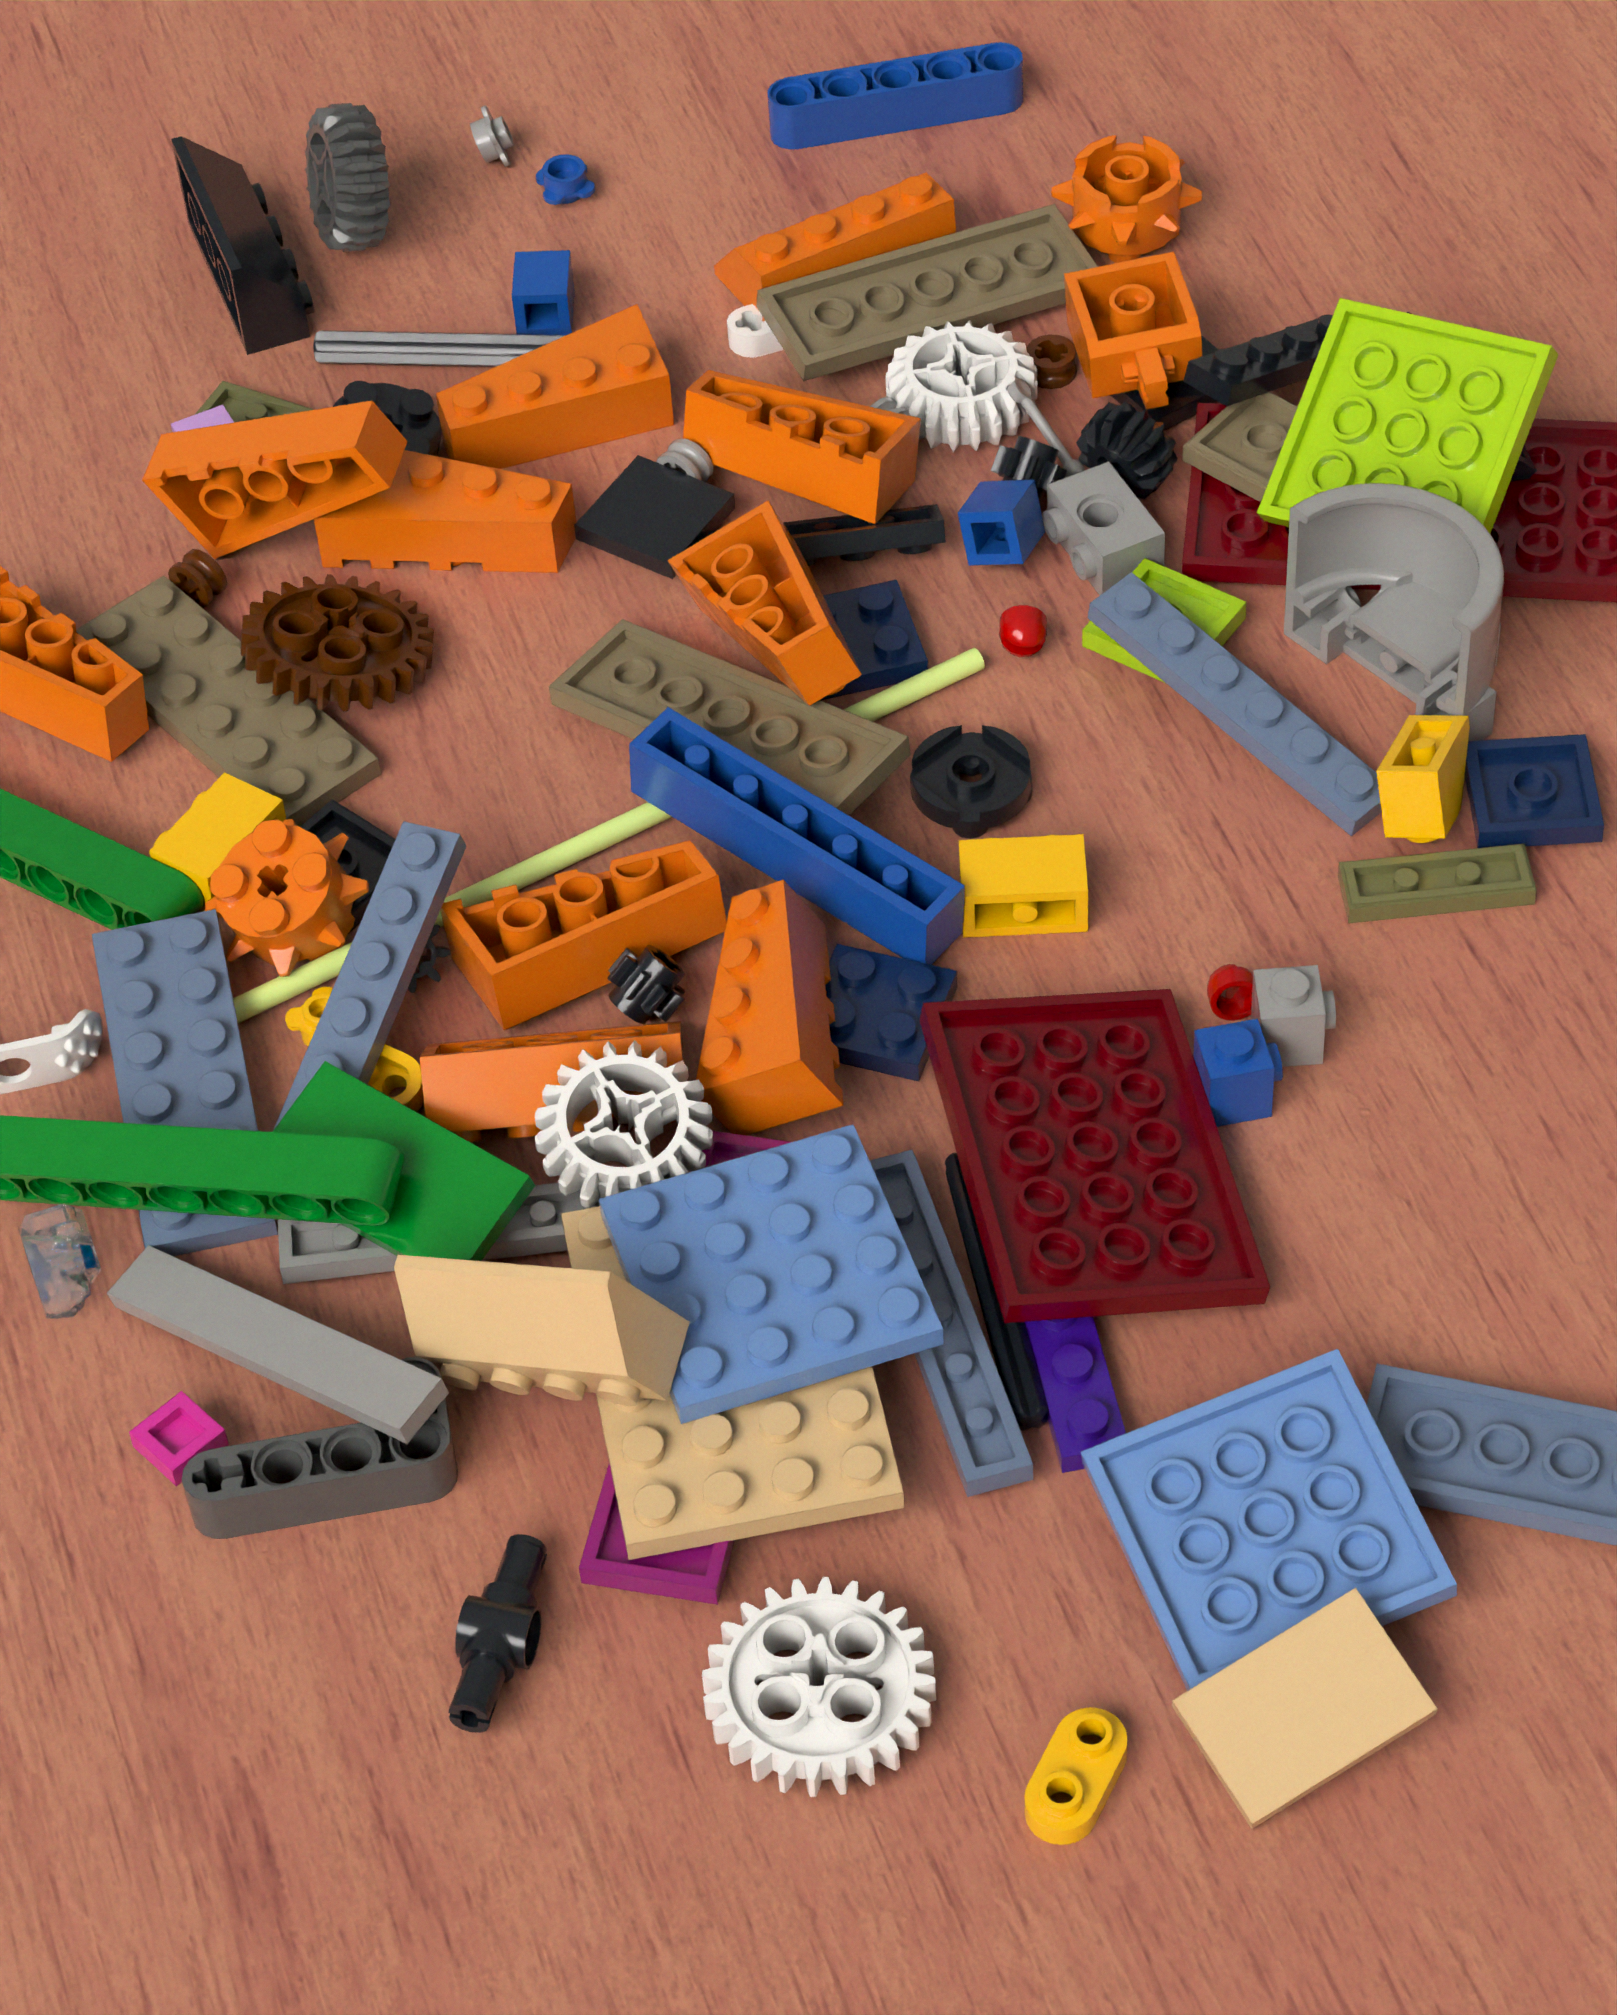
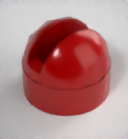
(1023, 630)
(1238, 996)

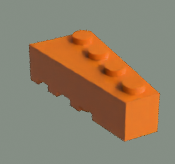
(560, 396)
(804, 442)
(273, 472)
(454, 516)
(63, 680)
(561, 939)
(769, 1016)

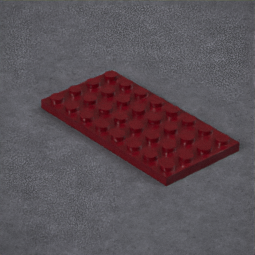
(1550, 528)

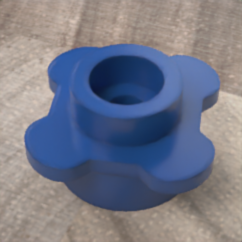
(564, 180)

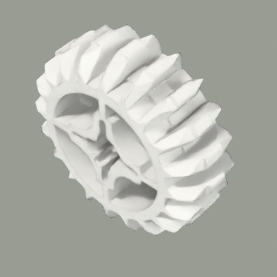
(960, 383)
(665, 1099)

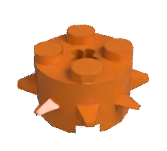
(1126, 196)
(285, 895)

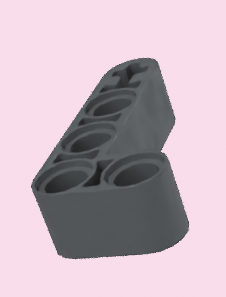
(240, 1491)

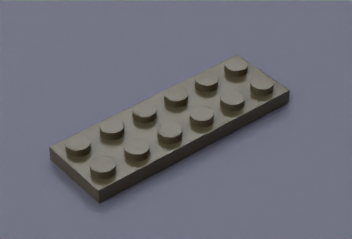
(876, 302)
(220, 712)
(819, 747)

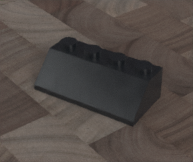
(242, 249)

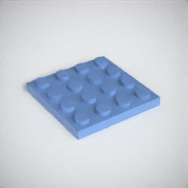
(778, 1269)
(1265, 1515)

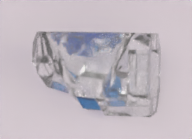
(60, 1258)

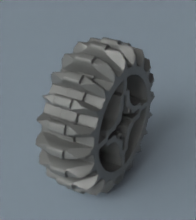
(347, 177)

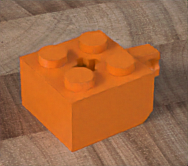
(1133, 326)

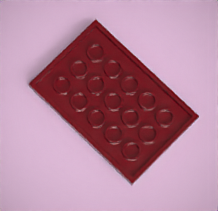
(1091, 1156)

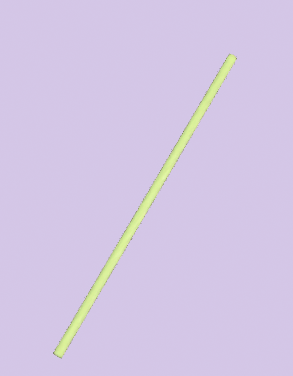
(593, 840)

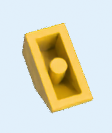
(1424, 777)

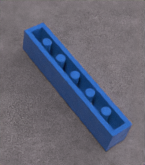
(797, 838)

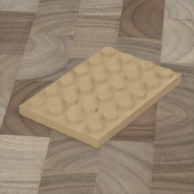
(747, 1469)

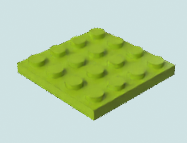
(1411, 408)

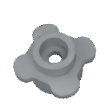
(492, 137)

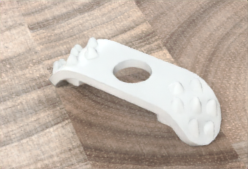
(55, 1055)

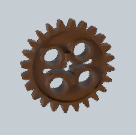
(337, 642)

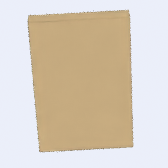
(1304, 1708)

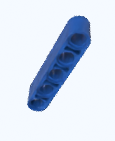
(895, 95)

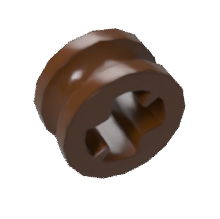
(1054, 360)
(198, 577)

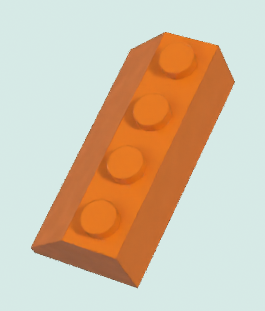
(855, 231)
(503, 1078)

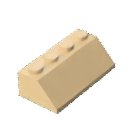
(540, 1329)

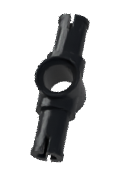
(497, 1633)

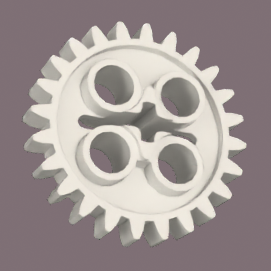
(814, 1739)

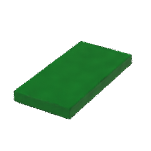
(449, 1193)

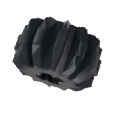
(1131, 444)

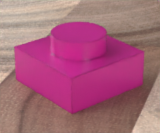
(176, 1435)

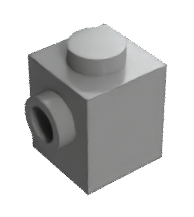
(1293, 1012)

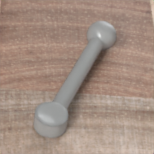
(1021, 393)

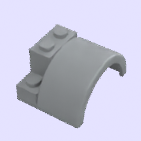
(1438, 602)

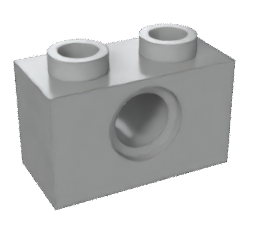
(1101, 526)

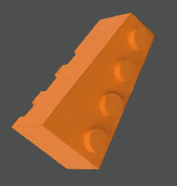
(767, 600)

